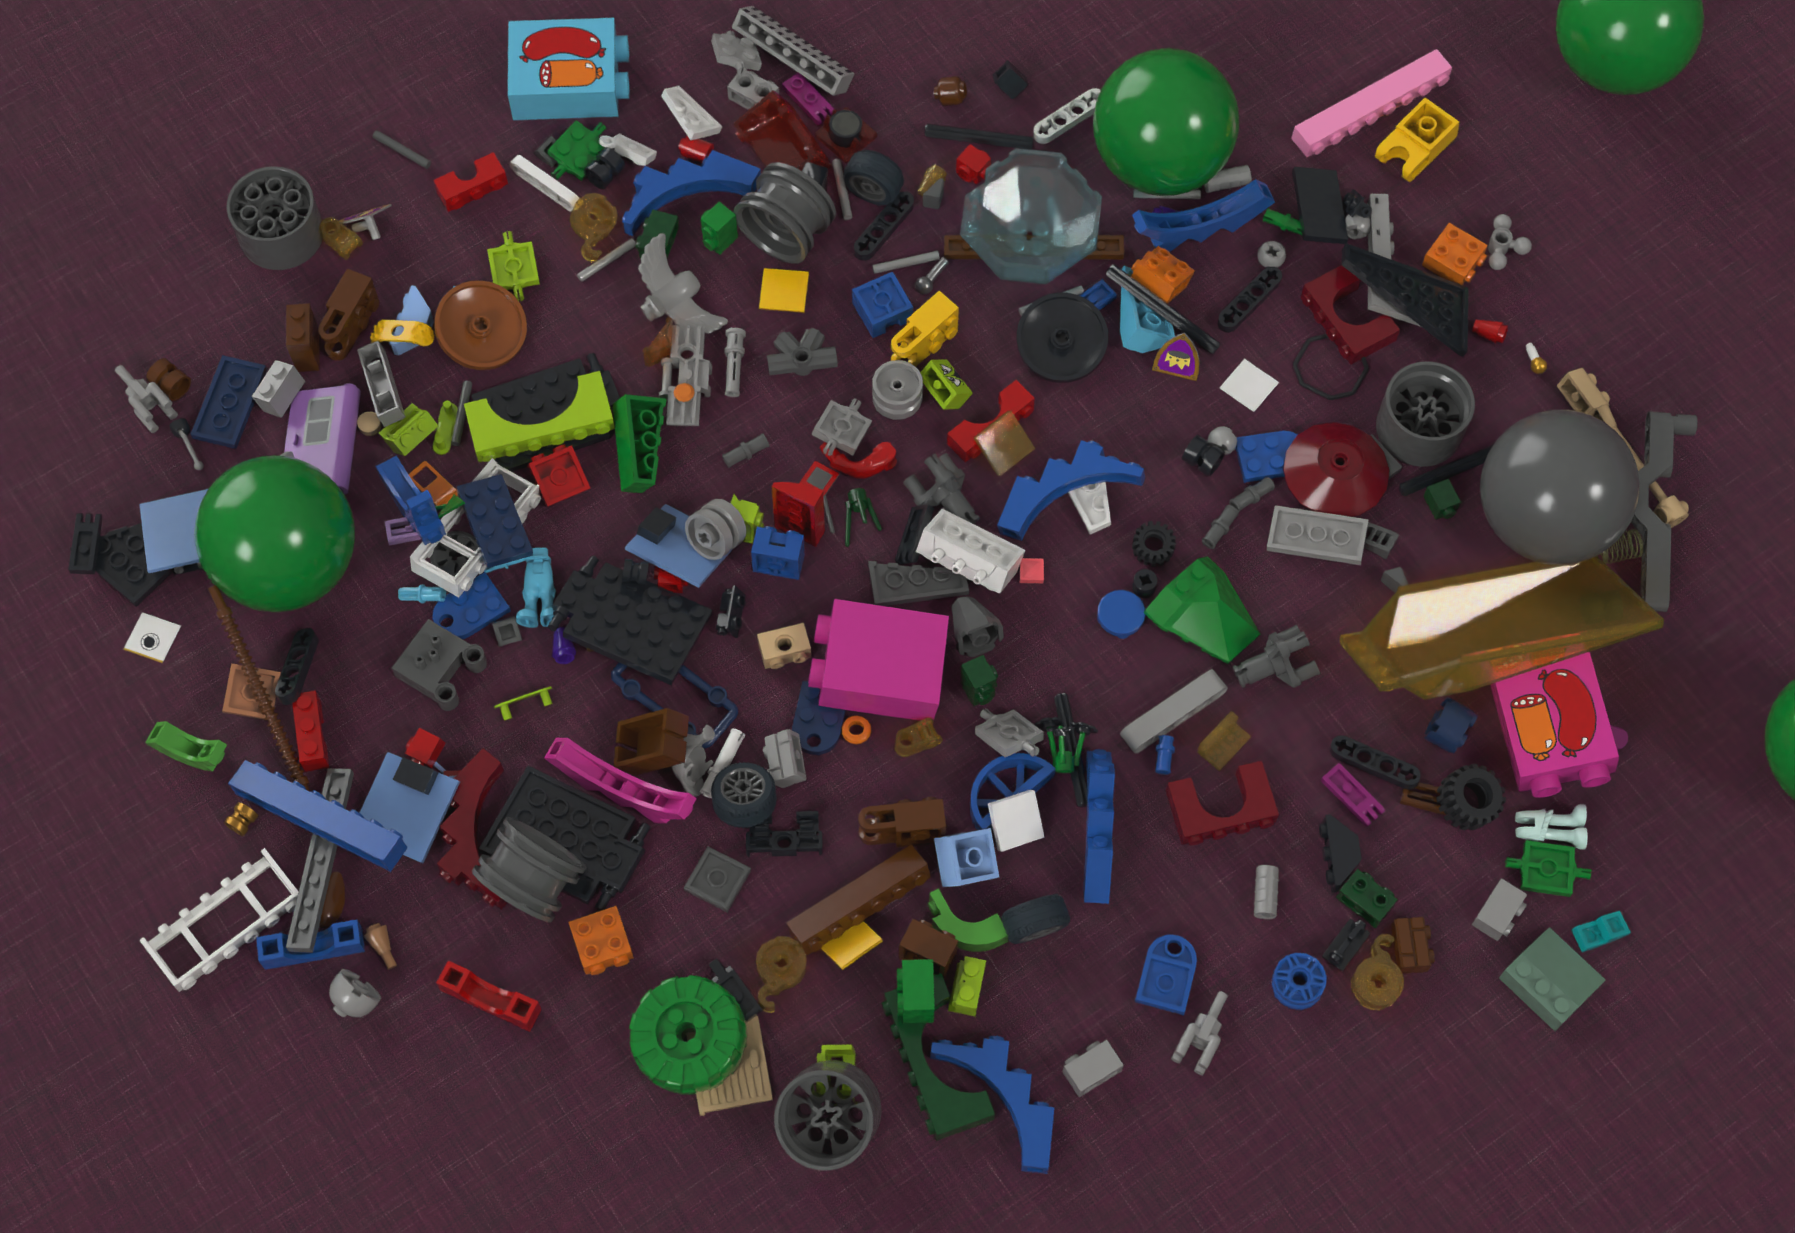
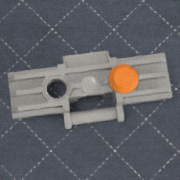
(694, 373)

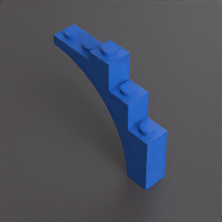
(684, 178)
(1228, 213)
(1059, 477)
(413, 504)
(1099, 826)
(990, 1064)

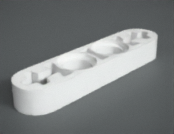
(1066, 113)
(544, 182)

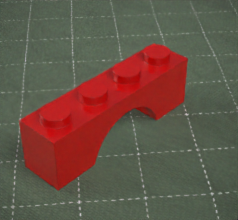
(1012, 398)
(475, 991)

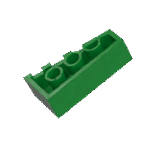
(637, 440)

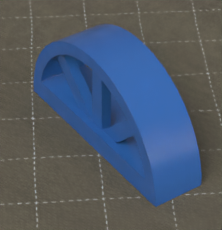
(1044, 774)

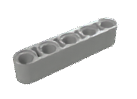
(1173, 711)

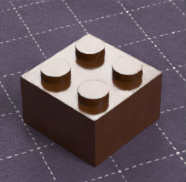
(925, 943)

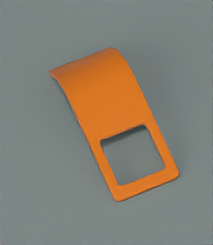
(439, 489)

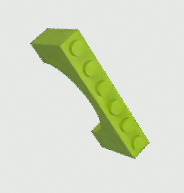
(586, 416)

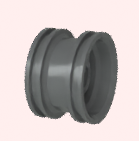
(785, 212)
(528, 869)

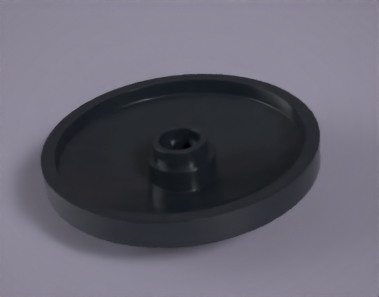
(1062, 337)

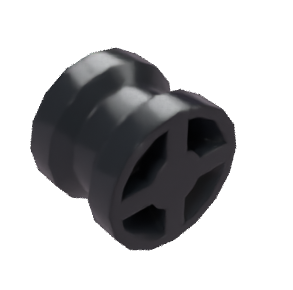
(1146, 588)

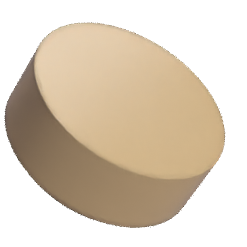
(369, 423)

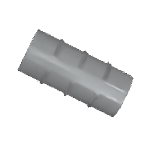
(1229, 178)
(1266, 892)

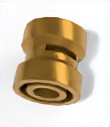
(241, 819)

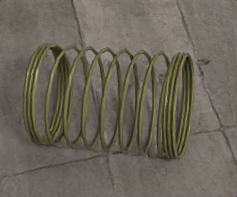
(1605, 554)

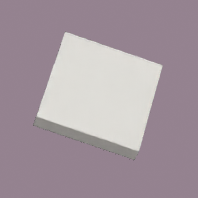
(1016, 820)

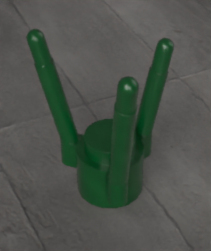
(859, 503)

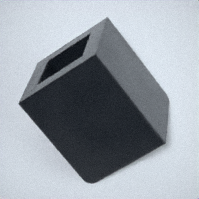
(1010, 79)

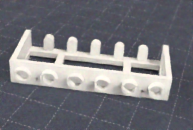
(475, 565)
(228, 950)

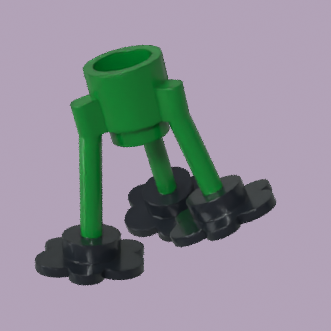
(1063, 760)

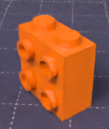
(1455, 255)
(1162, 273)
(601, 941)

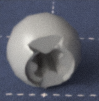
(1357, 226)
(1276, 257)
(1223, 439)

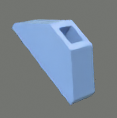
(414, 310)

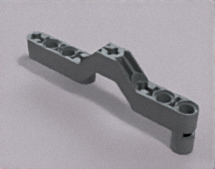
(1656, 535)

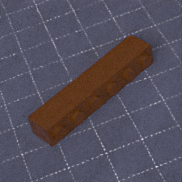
(859, 900)

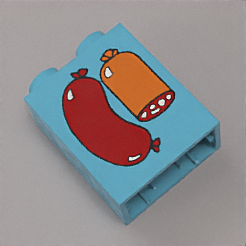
(566, 68)

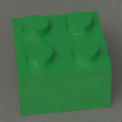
(917, 988)

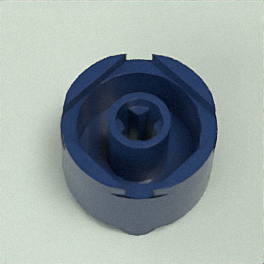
(1449, 725)

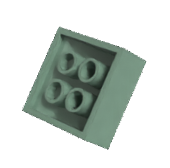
(1551, 979)

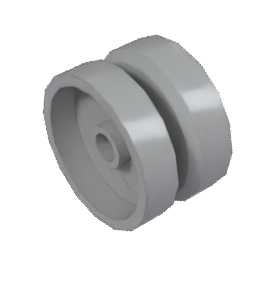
(897, 389)
(715, 529)

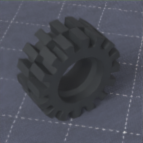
(1156, 531)

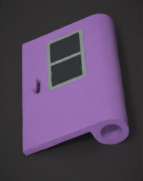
(324, 430)

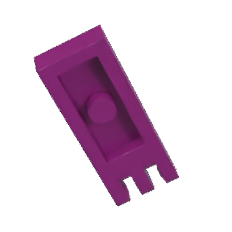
(807, 98)
(1352, 794)

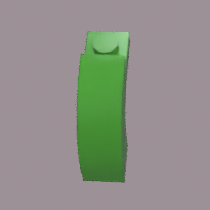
(185, 747)
(970, 936)

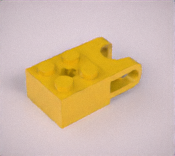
(1419, 138)
(926, 330)

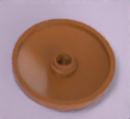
(480, 325)

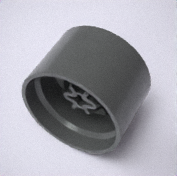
(275, 187)
(1411, 441)
(804, 1146)

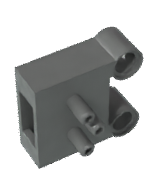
(434, 659)

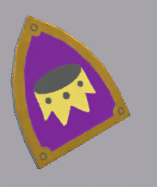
(369, 222)
(1178, 358)

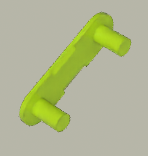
(444, 431)
(505, 709)

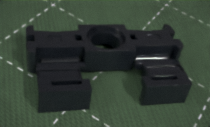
(805, 841)

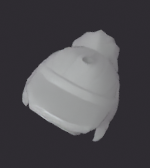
(694, 768)

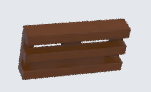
(1421, 804)

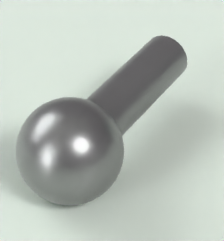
(925, 284)

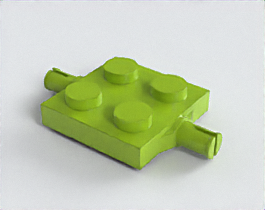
(513, 265)

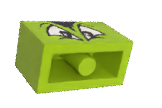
(945, 384)

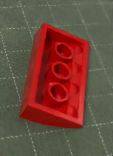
(799, 509)

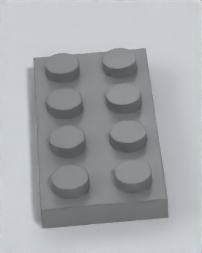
(1317, 535)

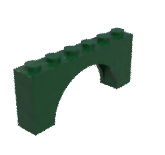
(946, 1108)

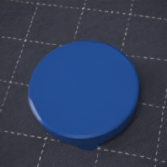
(1121, 613)

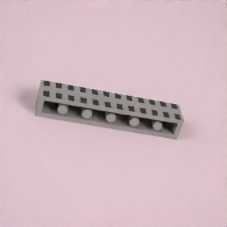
(793, 50)

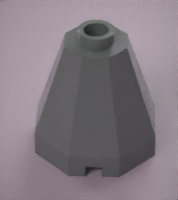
(974, 627)

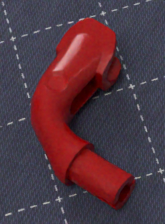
(880, 459)

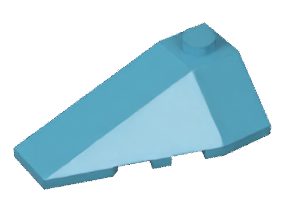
(1140, 325)

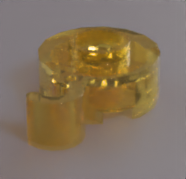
(592, 230)
(1380, 968)
(779, 978)

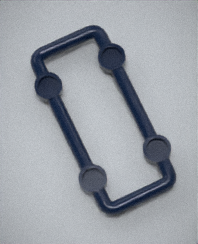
(716, 695)

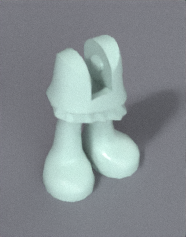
(1543, 819)

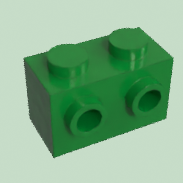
(718, 228)

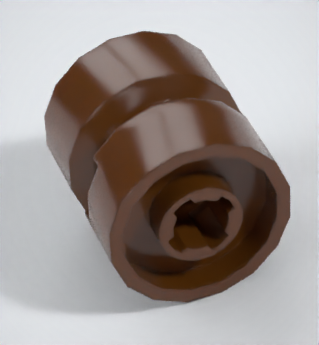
(169, 379)

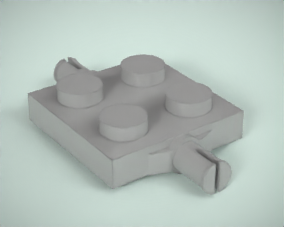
(736, 52)
(842, 427)
(1009, 733)

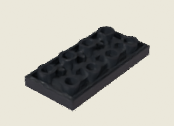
(1319, 205)

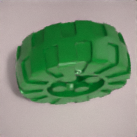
(669, 1015)

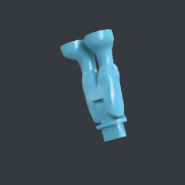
(537, 584)

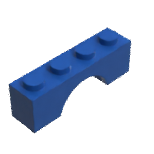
(336, 941)

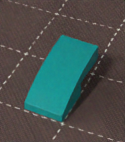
(1601, 931)

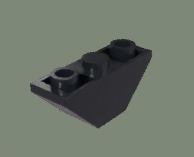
(1340, 851)

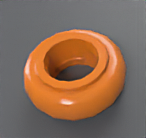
(856, 720)

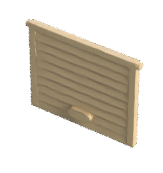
(747, 1084)

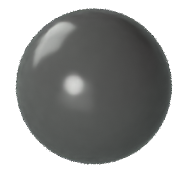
(1559, 487)

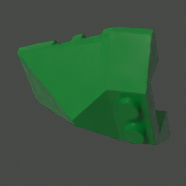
(1205, 611)

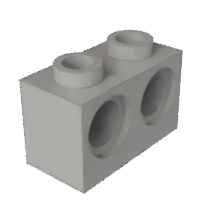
(752, 94)

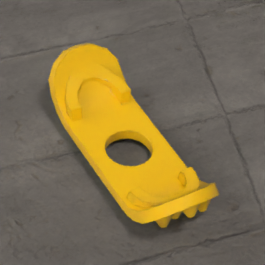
(413, 332)

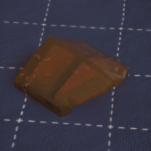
(661, 346)

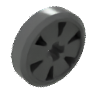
(443, 554)

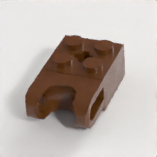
(348, 313)
(903, 822)

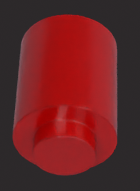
(695, 149)

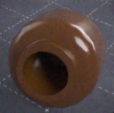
(950, 91)

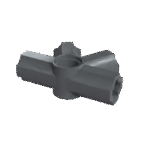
(801, 356)

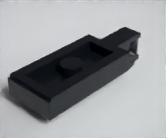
(734, 984)

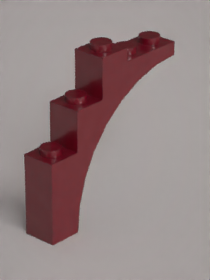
(462, 824)

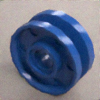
(1295, 995)

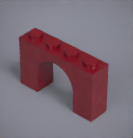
(1352, 340)
(1196, 824)

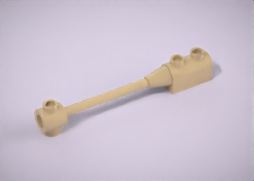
(1585, 397)

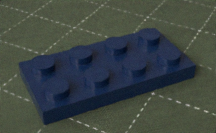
(228, 402)
(494, 521)

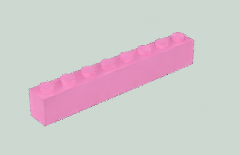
(1371, 103)

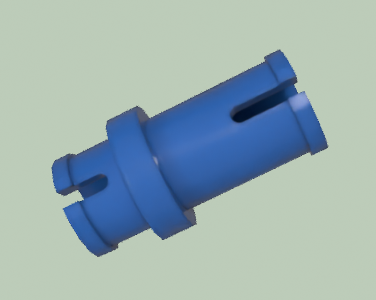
(1165, 750)

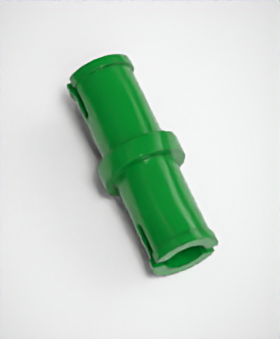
(1284, 221)

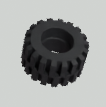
(1486, 788)

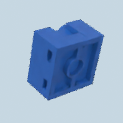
(881, 304)
(778, 552)

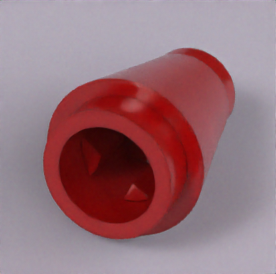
(1491, 330)

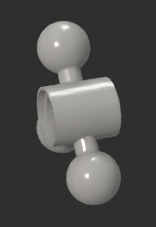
(1498, 250)

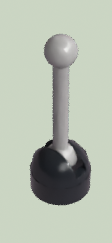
(181, 429)

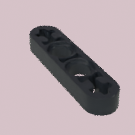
(883, 225)
(1251, 300)
(300, 665)
(1373, 766)

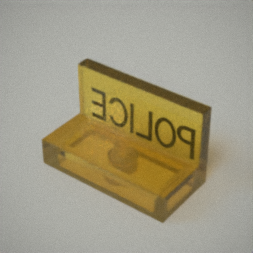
(1223, 742)

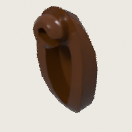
(334, 900)

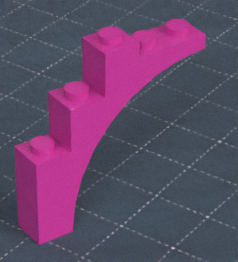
(625, 790)

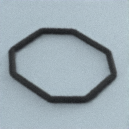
(1319, 392)

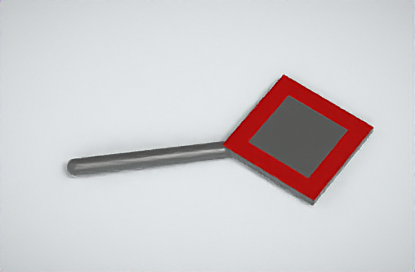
(822, 479)

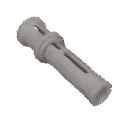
(734, 353)

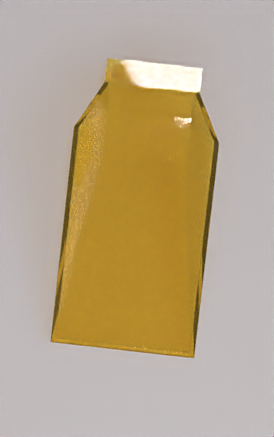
(1495, 626)

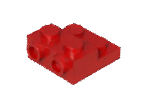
(558, 475)

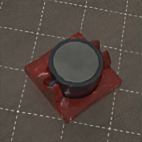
(847, 133)

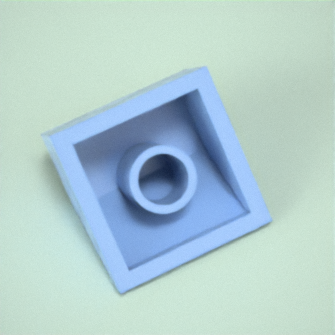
(966, 857)

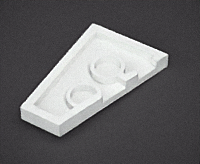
(689, 114)
(1092, 506)

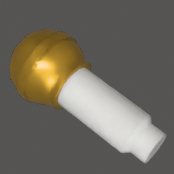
(1538, 365)

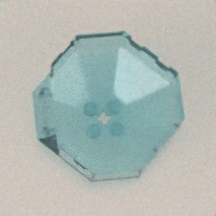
(1036, 195)

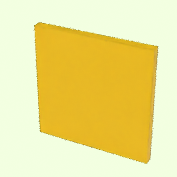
(784, 290)
(851, 945)

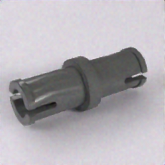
(745, 450)
(1252, 494)
(1220, 527)

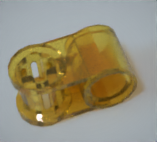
(341, 240)
(921, 735)

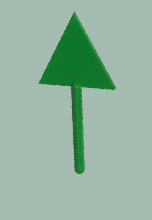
(452, 504)

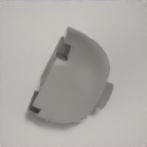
(352, 996)

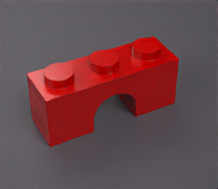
(457, 192)
(309, 734)

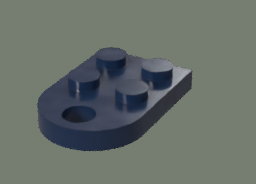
(816, 721)

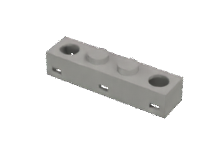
(1381, 228)
(381, 384)

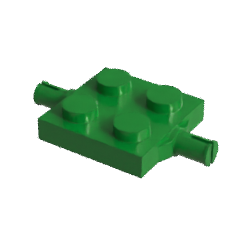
(576, 149)
(1548, 868)

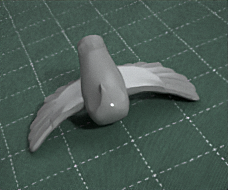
(672, 292)

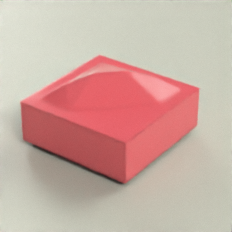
(1032, 570)

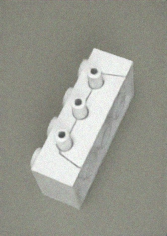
(970, 551)

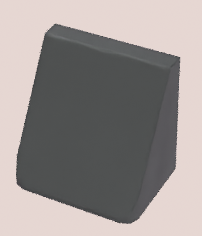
(541, 151)
(933, 196)
(1394, 578)
(506, 630)

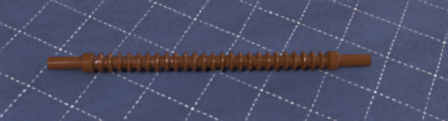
(224, 613)

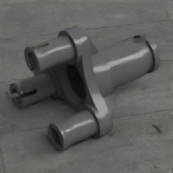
(945, 490)
(1276, 660)

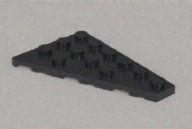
(1425, 298)
(124, 565)

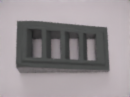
(1383, 534)

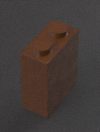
(302, 337)

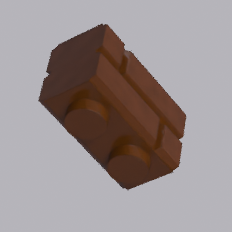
(1411, 945)

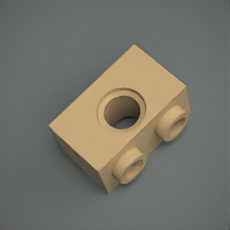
(793, 636)

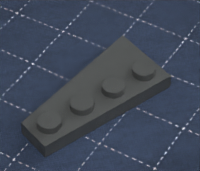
(909, 584)

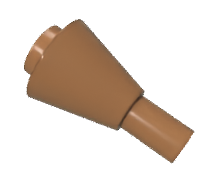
(378, 938)

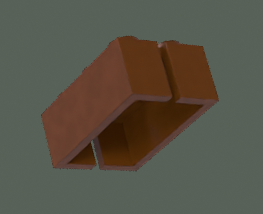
(656, 738)

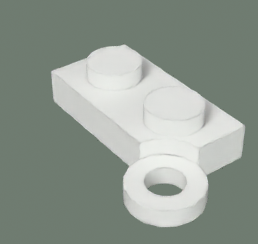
(629, 148)

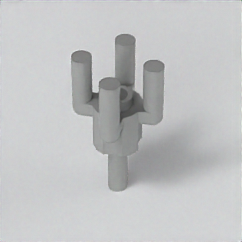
(144, 398)
(1202, 1035)

